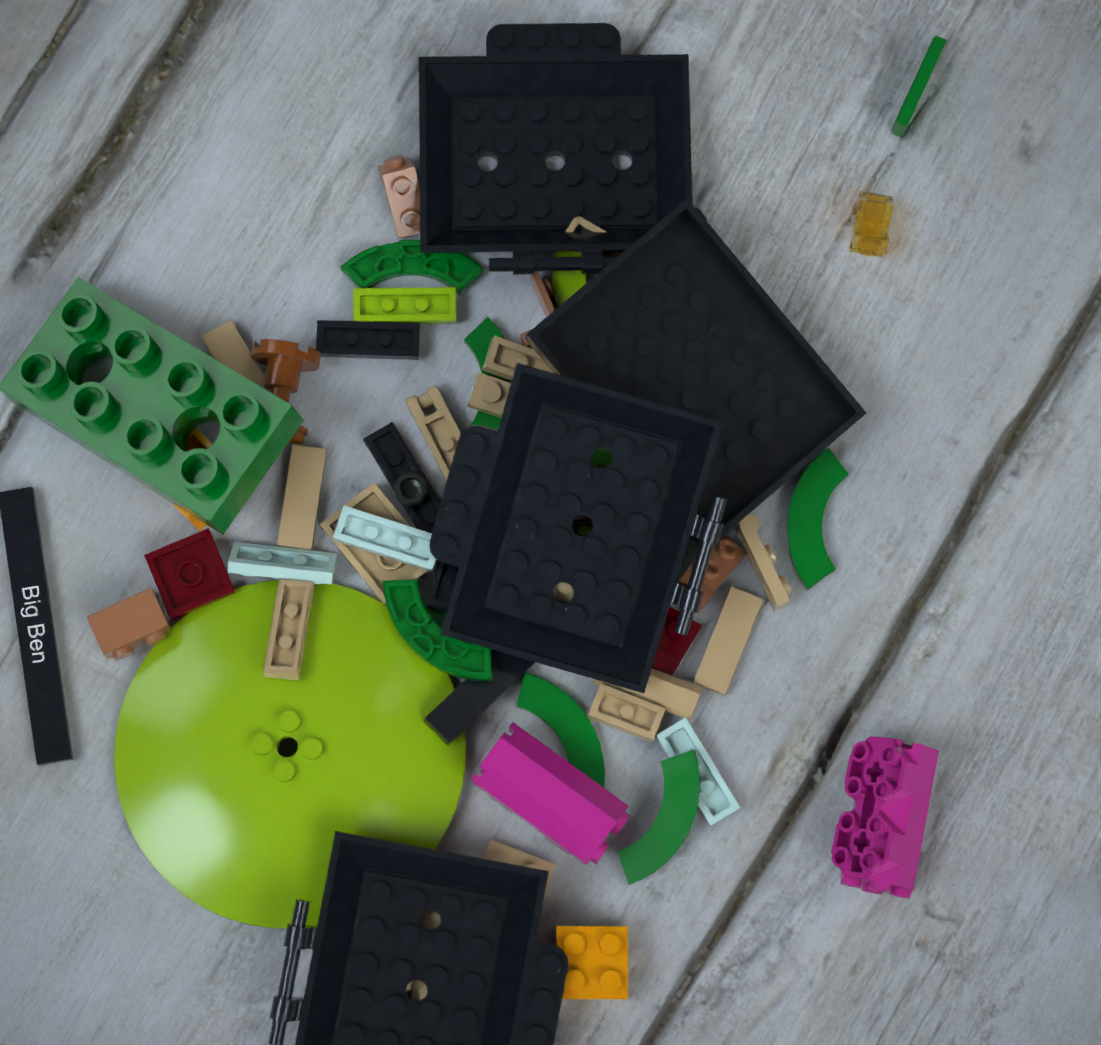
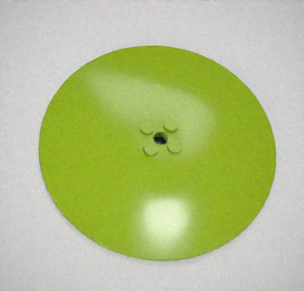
(205, 768)

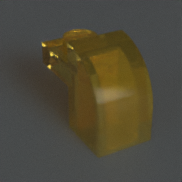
(871, 224)

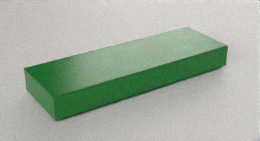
(918, 86)

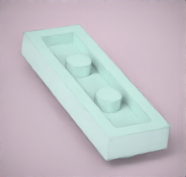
(385, 538)
(282, 563)
(715, 796)

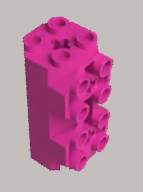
(551, 795)
(884, 832)

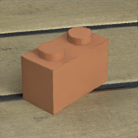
(129, 624)

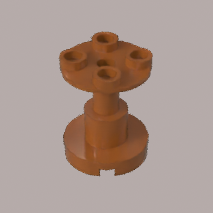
(283, 370)

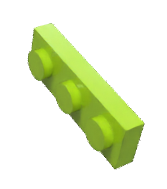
(405, 305)

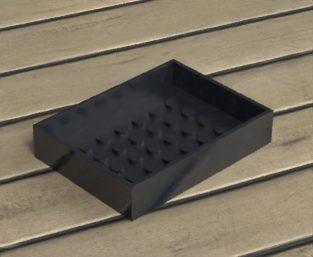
(701, 335)

